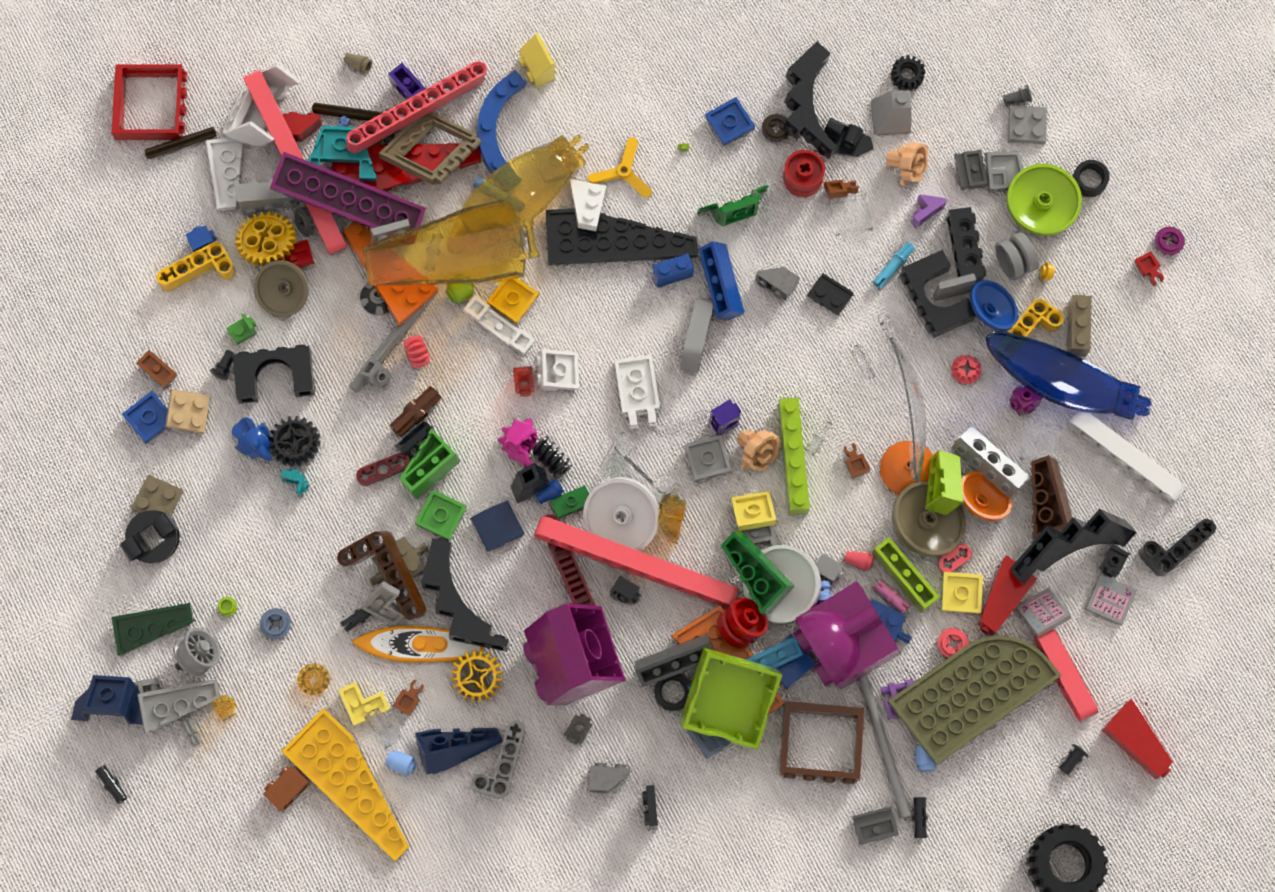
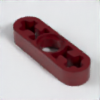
(398, 469)

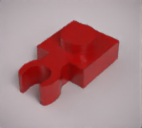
(1149, 265)

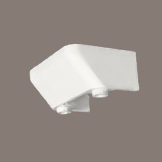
(245, 120)

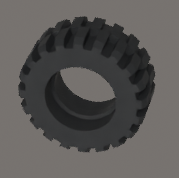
(1079, 838)

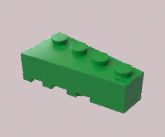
(760, 575)

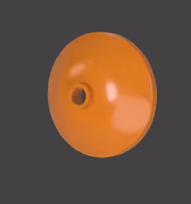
(894, 467)
(984, 498)

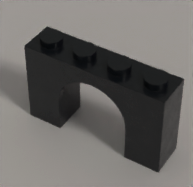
(938, 319)
(248, 366)

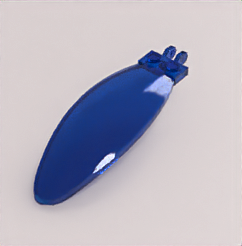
(1065, 377)

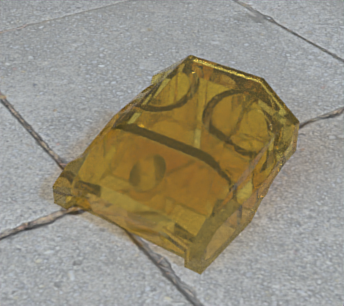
(671, 517)

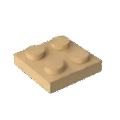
(187, 411)

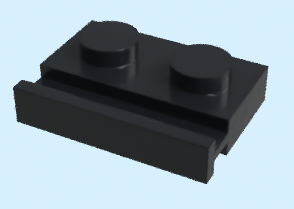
(830, 294)

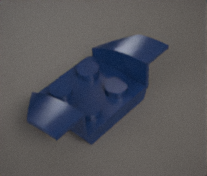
(109, 697)

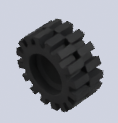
(912, 64)

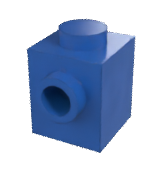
(200, 237)

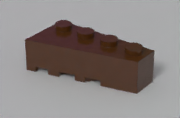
(1049, 496)

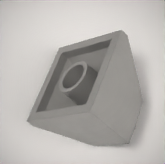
(892, 113)

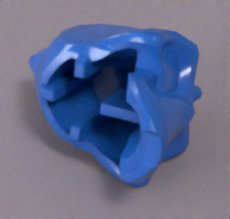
(252, 439)

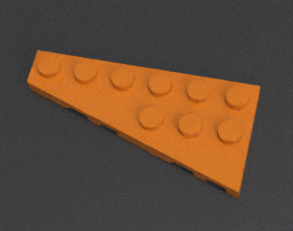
(401, 300)
(708, 625)

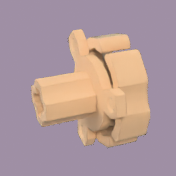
(910, 160)
(758, 449)

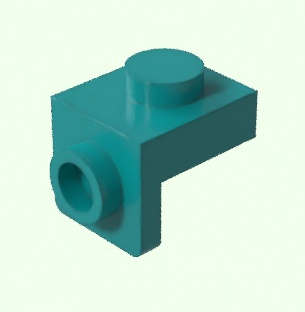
(293, 476)

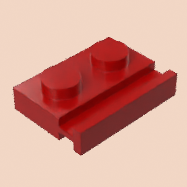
(301, 255)

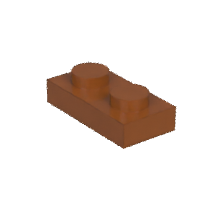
(156, 369)

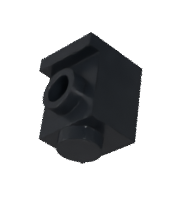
(1117, 554)
(625, 591)

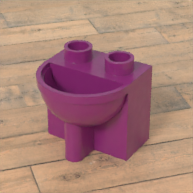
(845, 637)

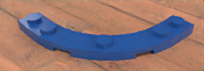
(488, 118)

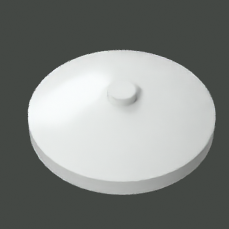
(622, 512)
(802, 573)

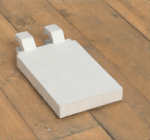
(637, 389)

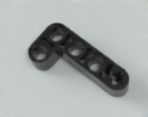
(1182, 546)

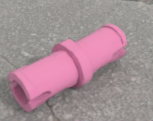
(892, 596)

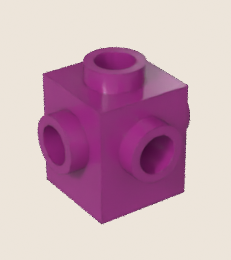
(1024, 400)

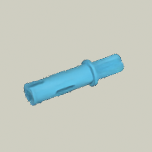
(898, 259)

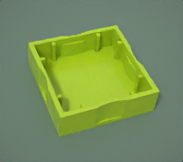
(730, 698)

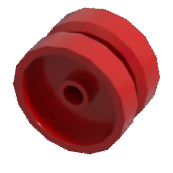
(803, 173)
(742, 623)

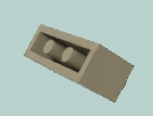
(1079, 325)

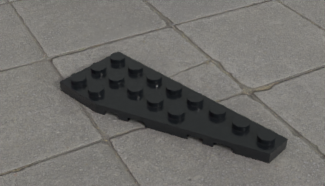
(612, 241)

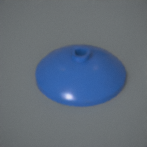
(993, 305)

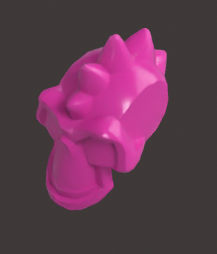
(519, 441)

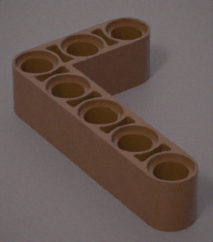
(388, 568)

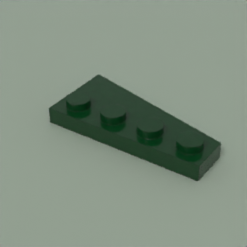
(145, 626)

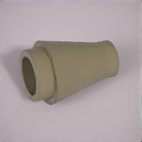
(359, 63)

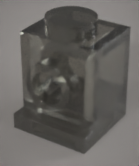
(578, 737)

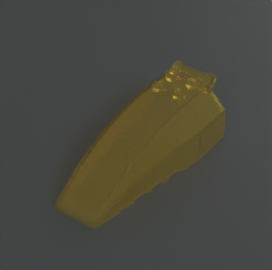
(460, 249)

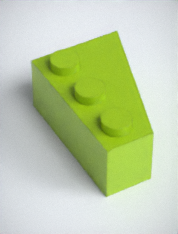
(944, 483)

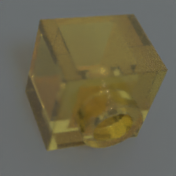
(224, 707)

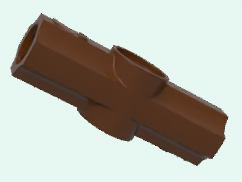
(415, 411)

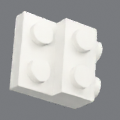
(556, 370)

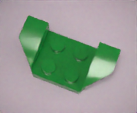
(735, 211)

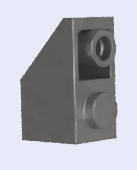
(779, 281)
(605, 779)

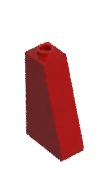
(1003, 597)
(1138, 740)

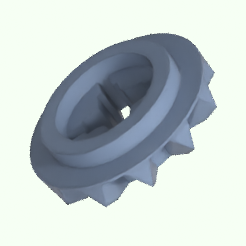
(275, 614)

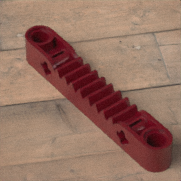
(570, 573)

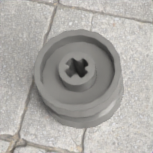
(1016, 256)

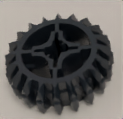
(301, 440)

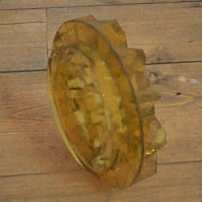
(307, 672)

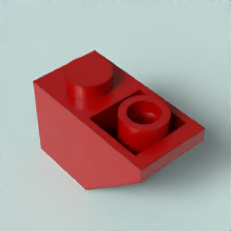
(302, 125)

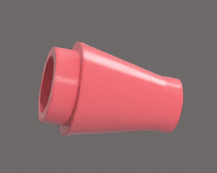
(861, 560)

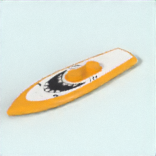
(413, 644)

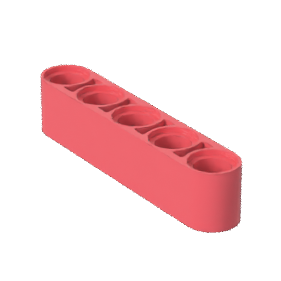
(1070, 681)

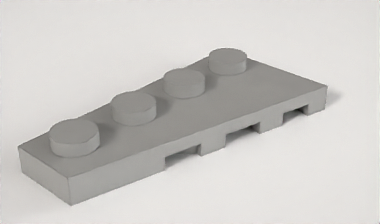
(171, 703)

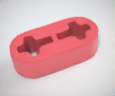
(952, 556)

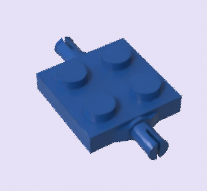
(892, 620)

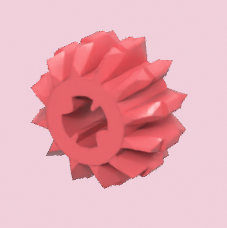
(416, 351)

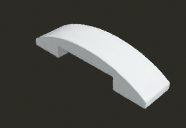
(498, 326)

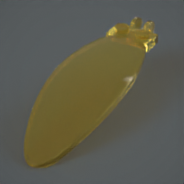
(532, 178)

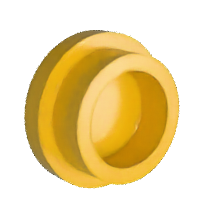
(1046, 271)

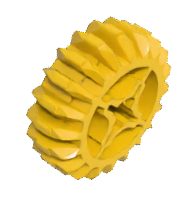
(492, 668)

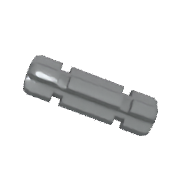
(191, 730)

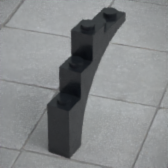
(800, 99)

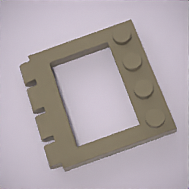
(414, 132)

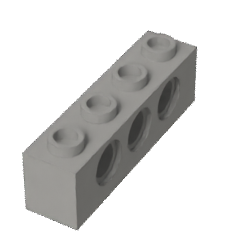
(990, 461)

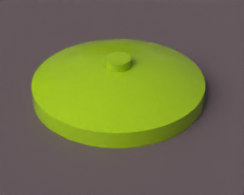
(1044, 199)

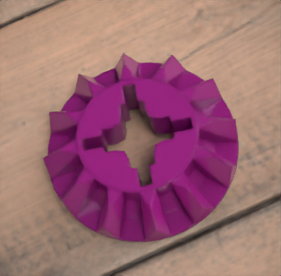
(1177, 238)

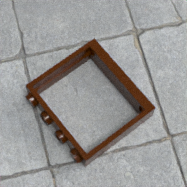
(827, 710)

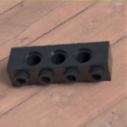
(965, 218)

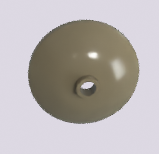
(271, 292)

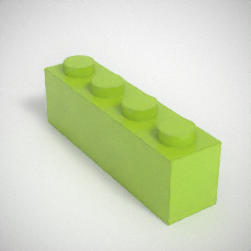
(905, 575)

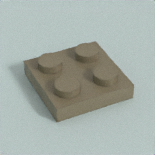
(157, 496)

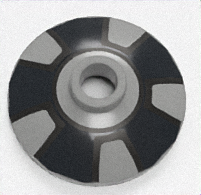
(372, 304)

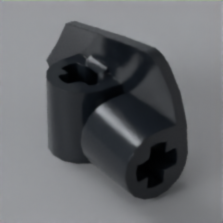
(847, 138)

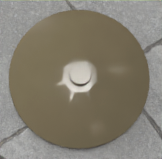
(925, 530)

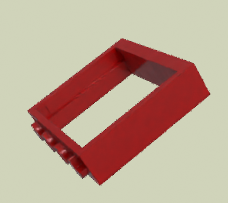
(147, 70)

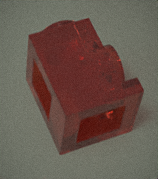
(523, 374)

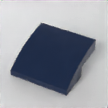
(497, 526)

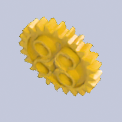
(265, 238)

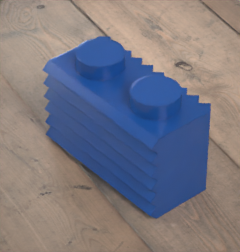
(673, 270)

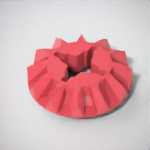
(959, 373)
(955, 635)

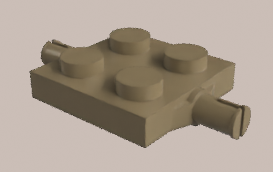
(411, 559)

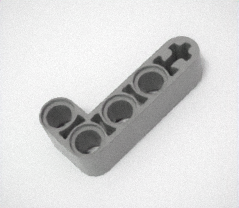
(696, 335)
(504, 758)

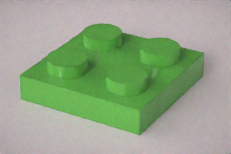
(440, 515)

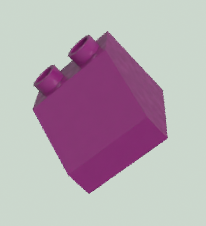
(572, 654)

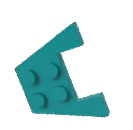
(332, 148)

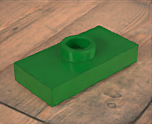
(570, 502)

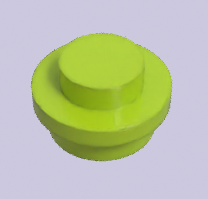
(227, 606)

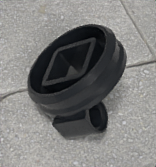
(135, 546)

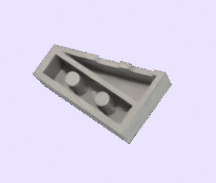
(258, 197)

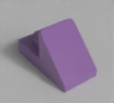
(930, 206)

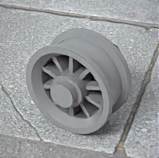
(196, 652)

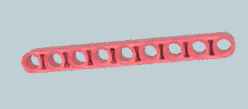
(412, 114)

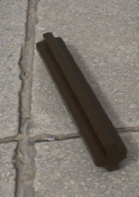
(349, 112)
(180, 142)

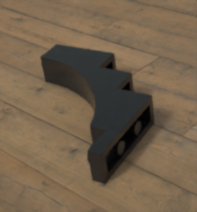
(1054, 545)
(465, 625)

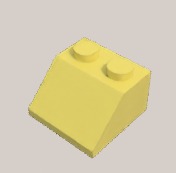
(537, 61)

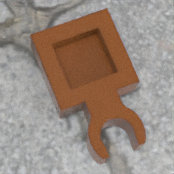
(839, 189)
(856, 463)
(407, 700)

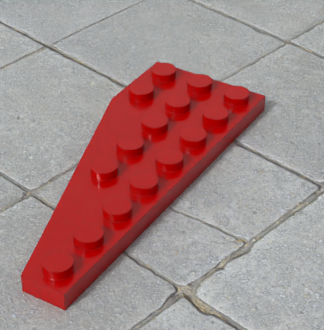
(390, 176)

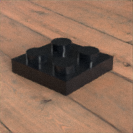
(650, 815)

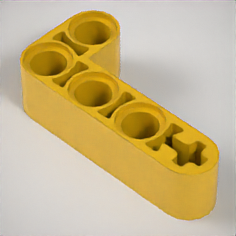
(195, 270)
(1036, 318)

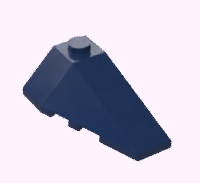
(447, 749)

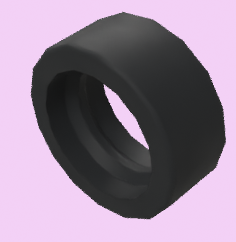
(1097, 166)
(672, 706)

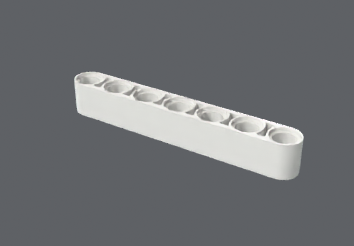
(1127, 456)

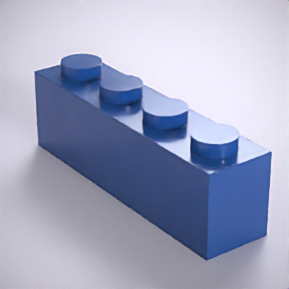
(721, 280)

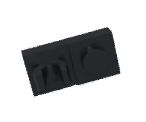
(408, 442)

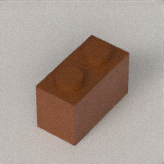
(286, 788)

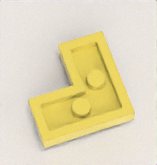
(358, 706)

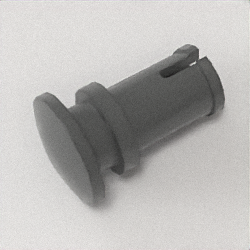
(1018, 96)

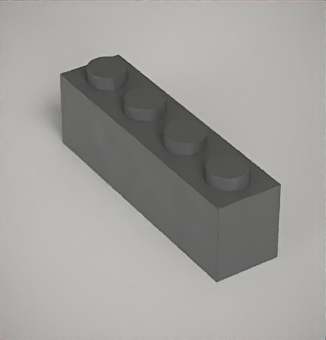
(671, 661)

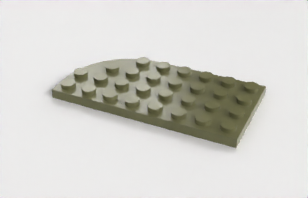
(971, 693)

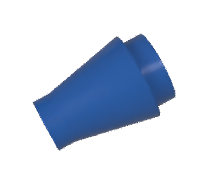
(551, 492)

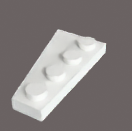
(225, 168)

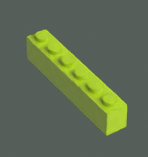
(793, 456)

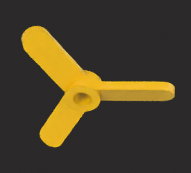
(625, 164)

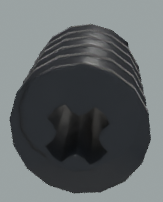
(551, 458)

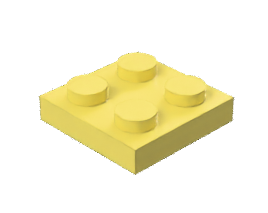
(753, 511)
(962, 593)

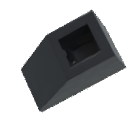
(529, 482)

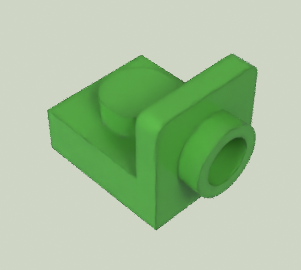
(242, 329)

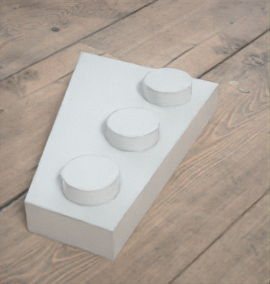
(587, 203)

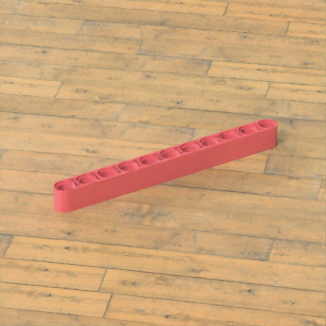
(286, 143)
(636, 562)

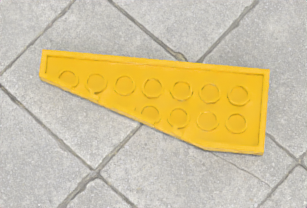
(338, 768)

